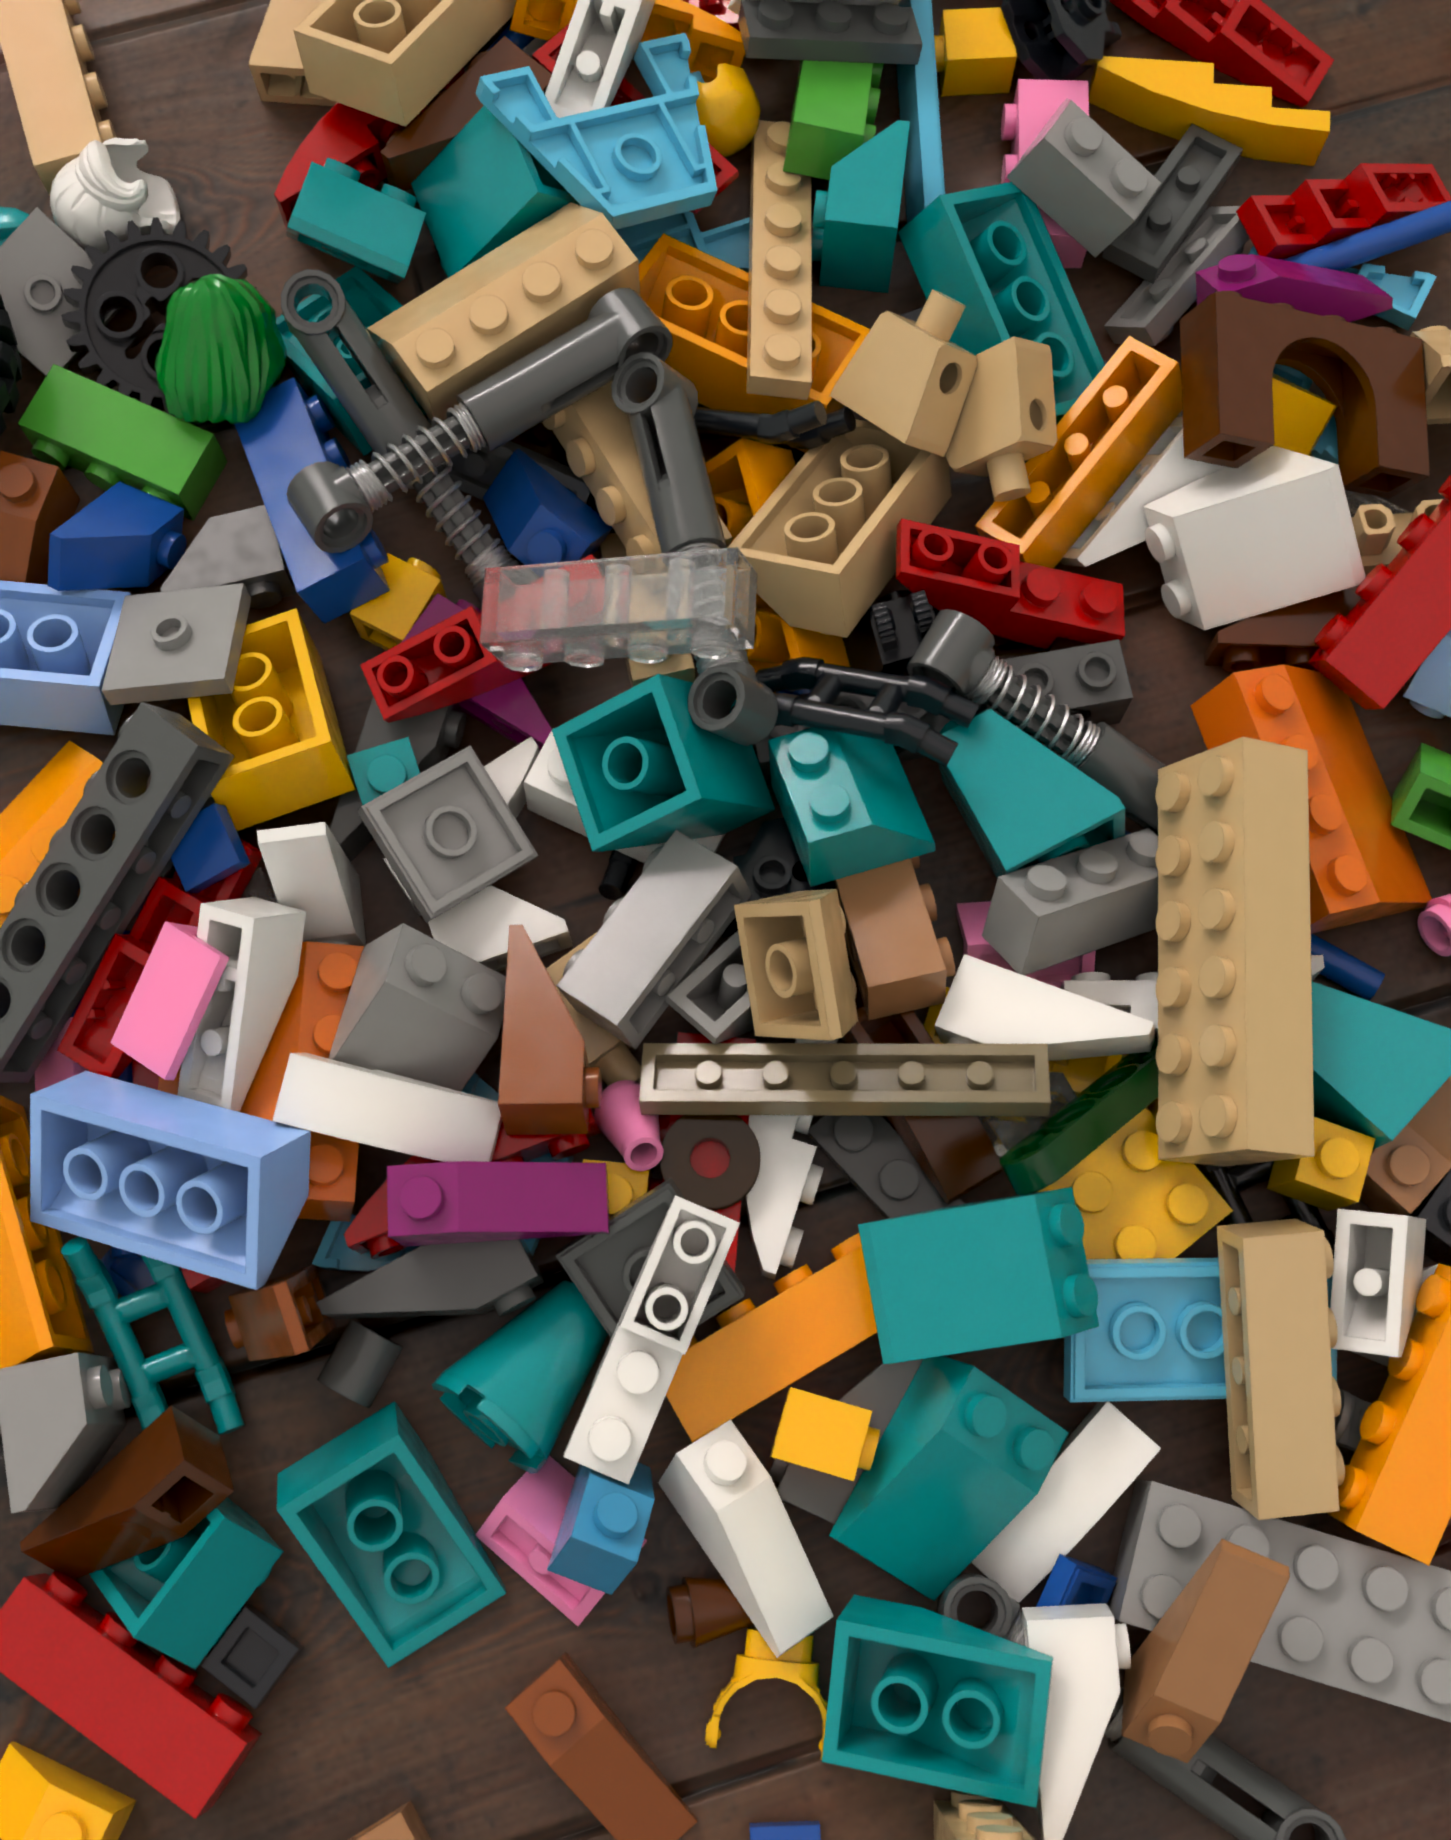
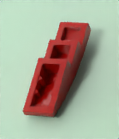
(1240, 39)
(1338, 208)
(113, 984)

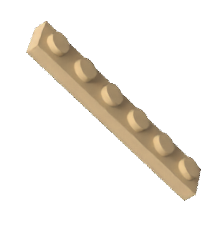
(778, 271)

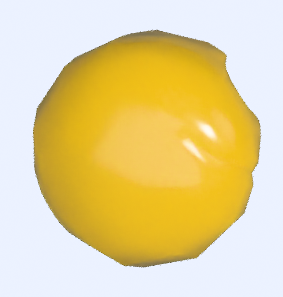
(728, 109)

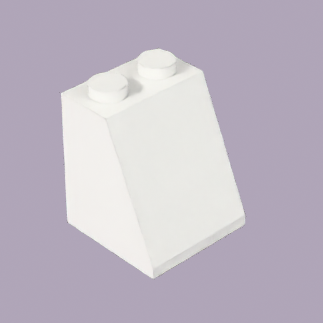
(1254, 539)

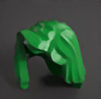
(219, 351)

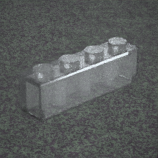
(620, 609)

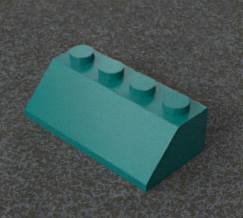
(1002, 265)

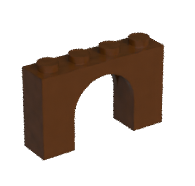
(1364, 370)

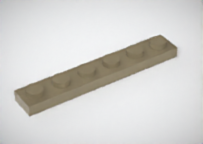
(845, 1079)

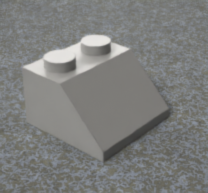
(1083, 179)
(420, 1010)
(58, 1425)

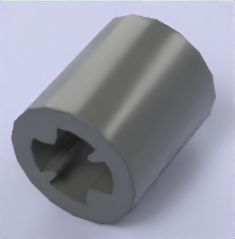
(360, 1363)

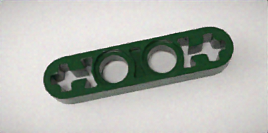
(1083, 1123)

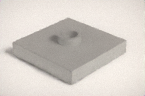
(32, 282)
(177, 644)
(447, 833)

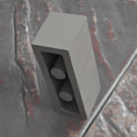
(1075, 903)
(654, 938)

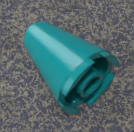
(526, 1376)

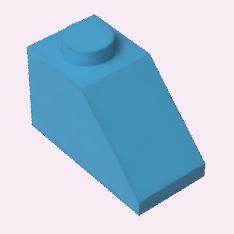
(603, 1528)

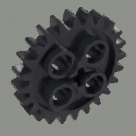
(119, 282)

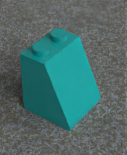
(483, 192)
(651, 770)
(1024, 797)
(1373, 1063)
(979, 1276)

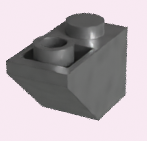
(236, 551)

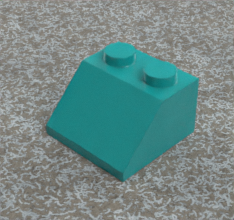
(860, 213)
(355, 221)
(845, 803)
(193, 1587)

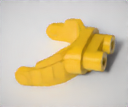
(761, 1663)

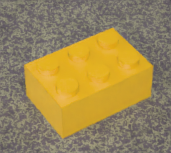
(276, 726)
(1140, 1203)

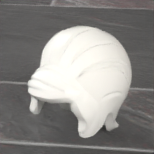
(107, 190)

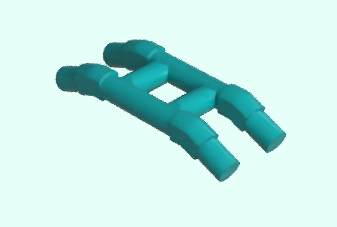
(144, 1374)

